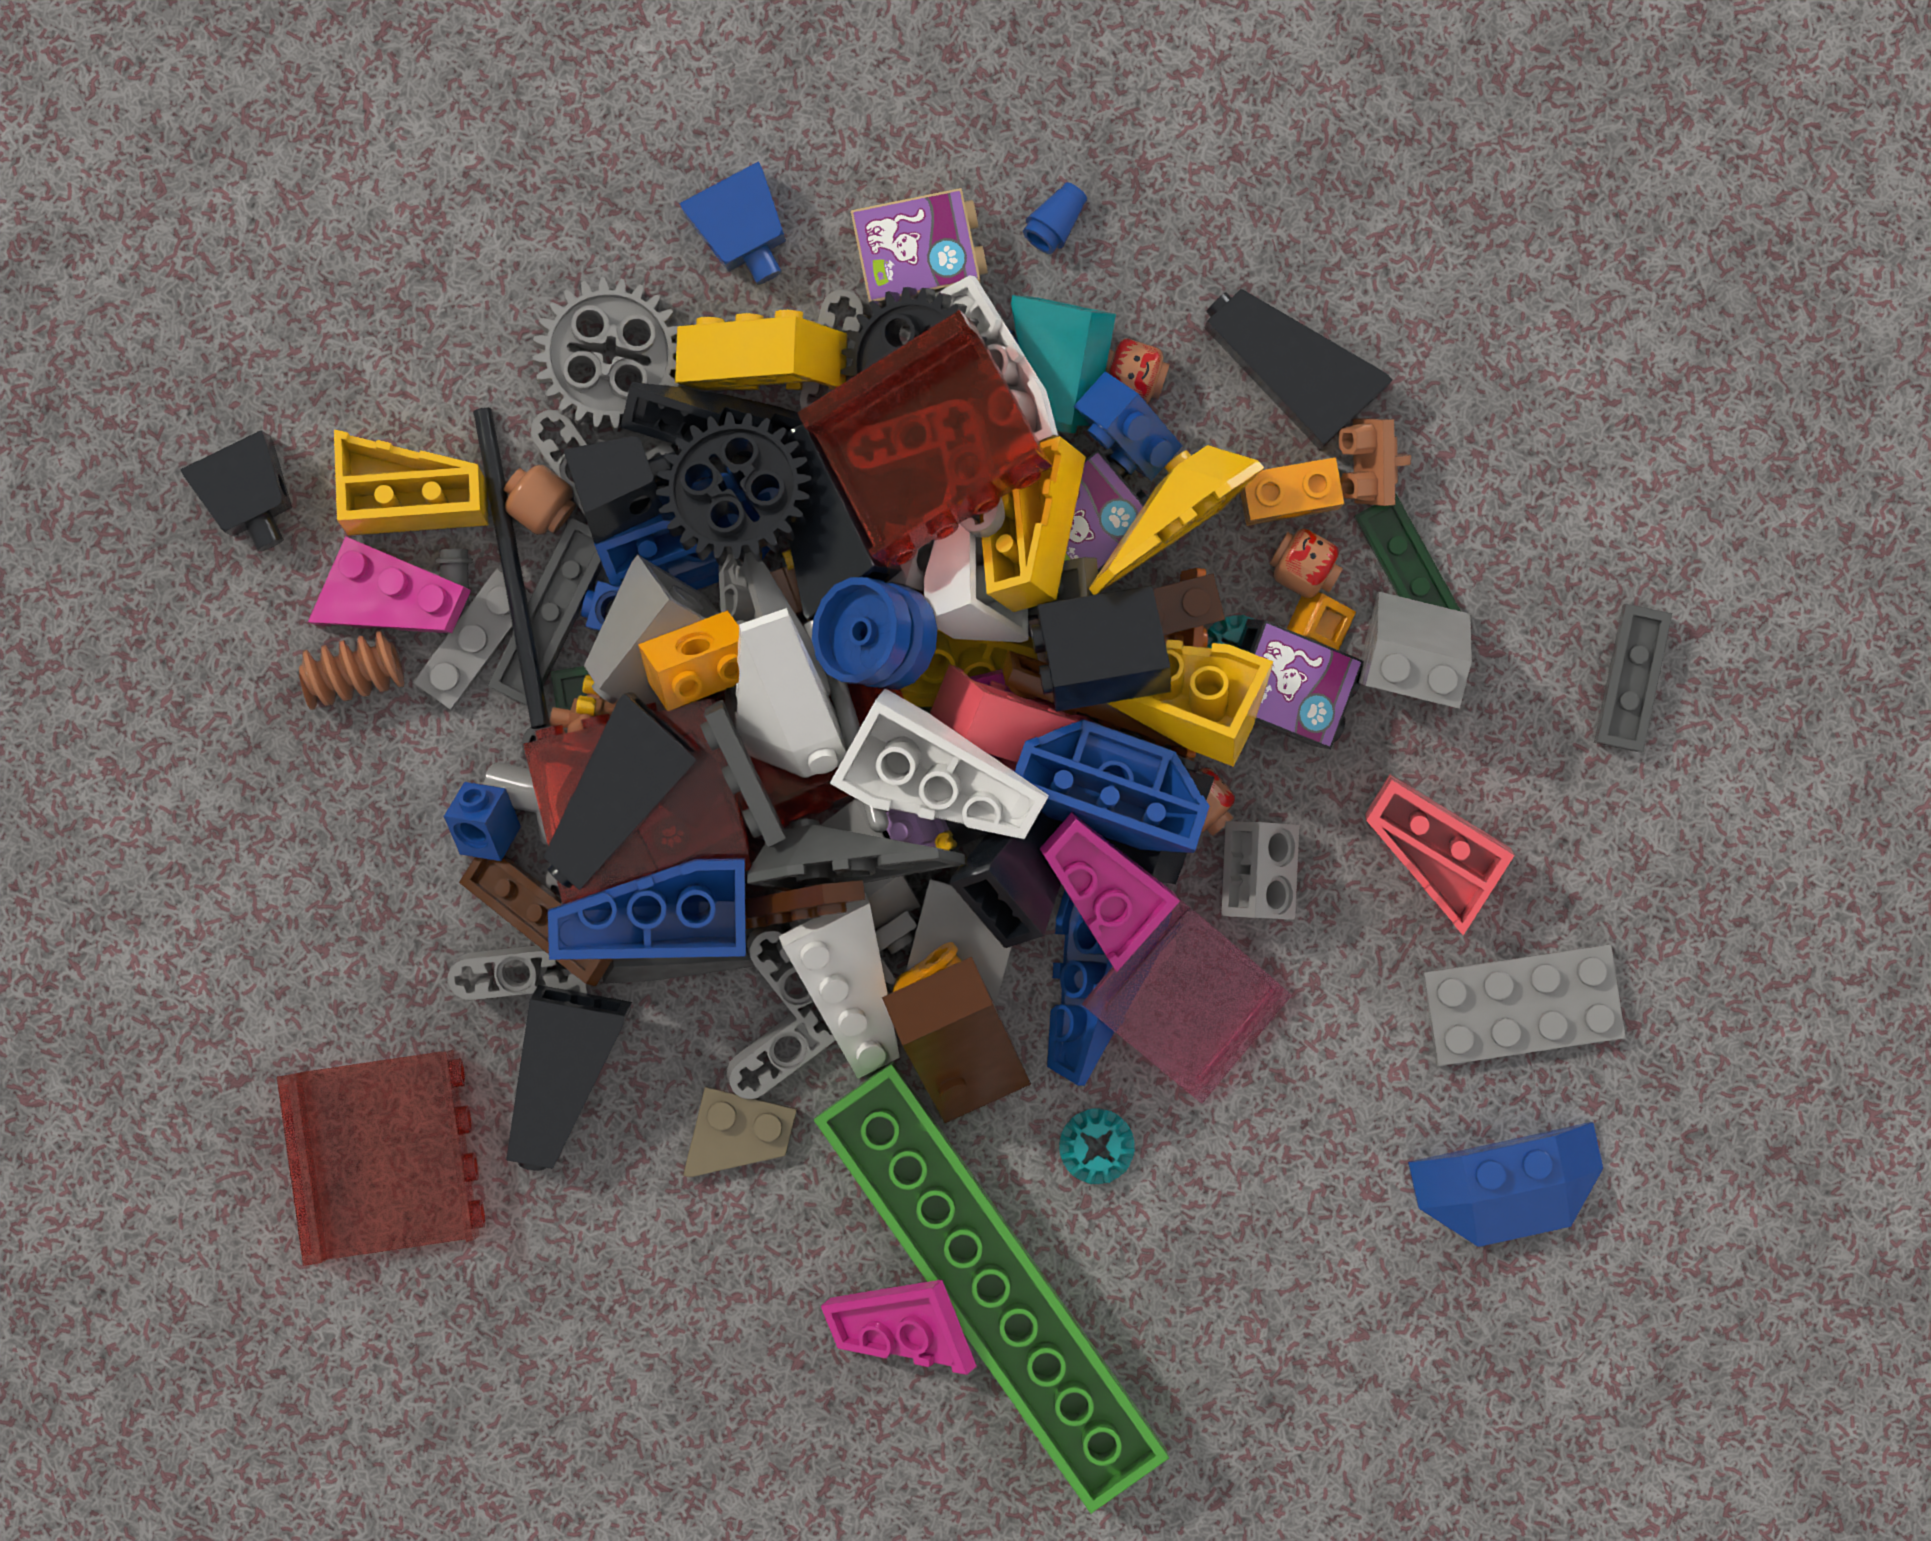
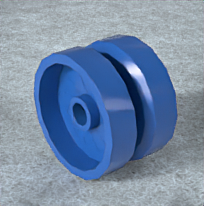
(874, 633)

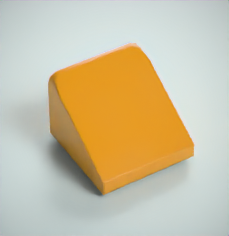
(1322, 620)

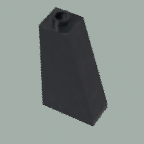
(1296, 367)
(833, 539)
(621, 787)
(1011, 883)
(560, 1061)

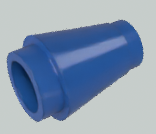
(1053, 220)

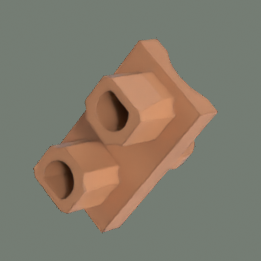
(1374, 460)

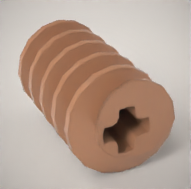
(350, 670)

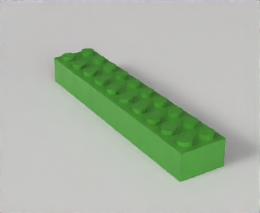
(993, 1286)

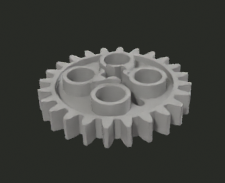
(616, 313)

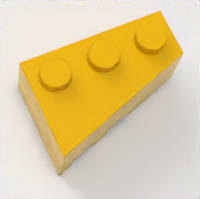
(759, 352)
(403, 489)
(1030, 548)

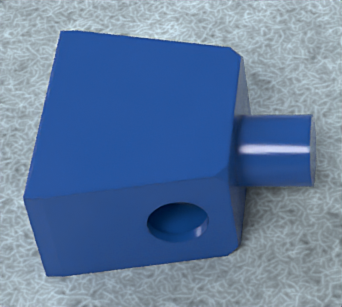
(739, 222)

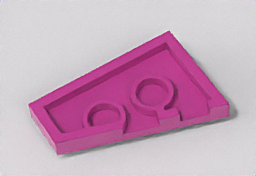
(386, 592)
(1108, 889)
(903, 1322)

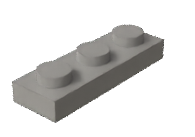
(471, 644)

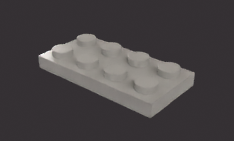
(1523, 1005)

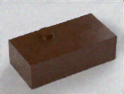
(956, 1040)

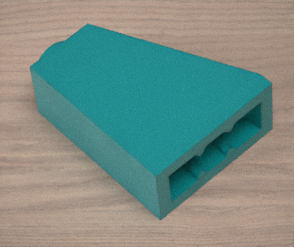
(1065, 349)

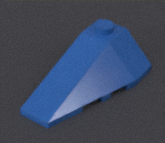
(668, 914)
(1075, 1033)

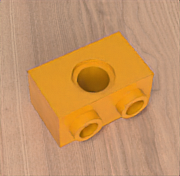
(1292, 492)
(693, 660)

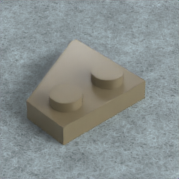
(737, 1132)

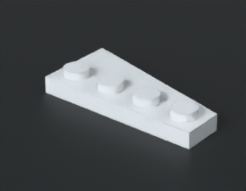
(846, 980)

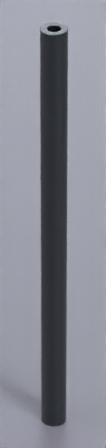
(511, 569)

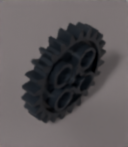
(882, 330)
(698, 512)

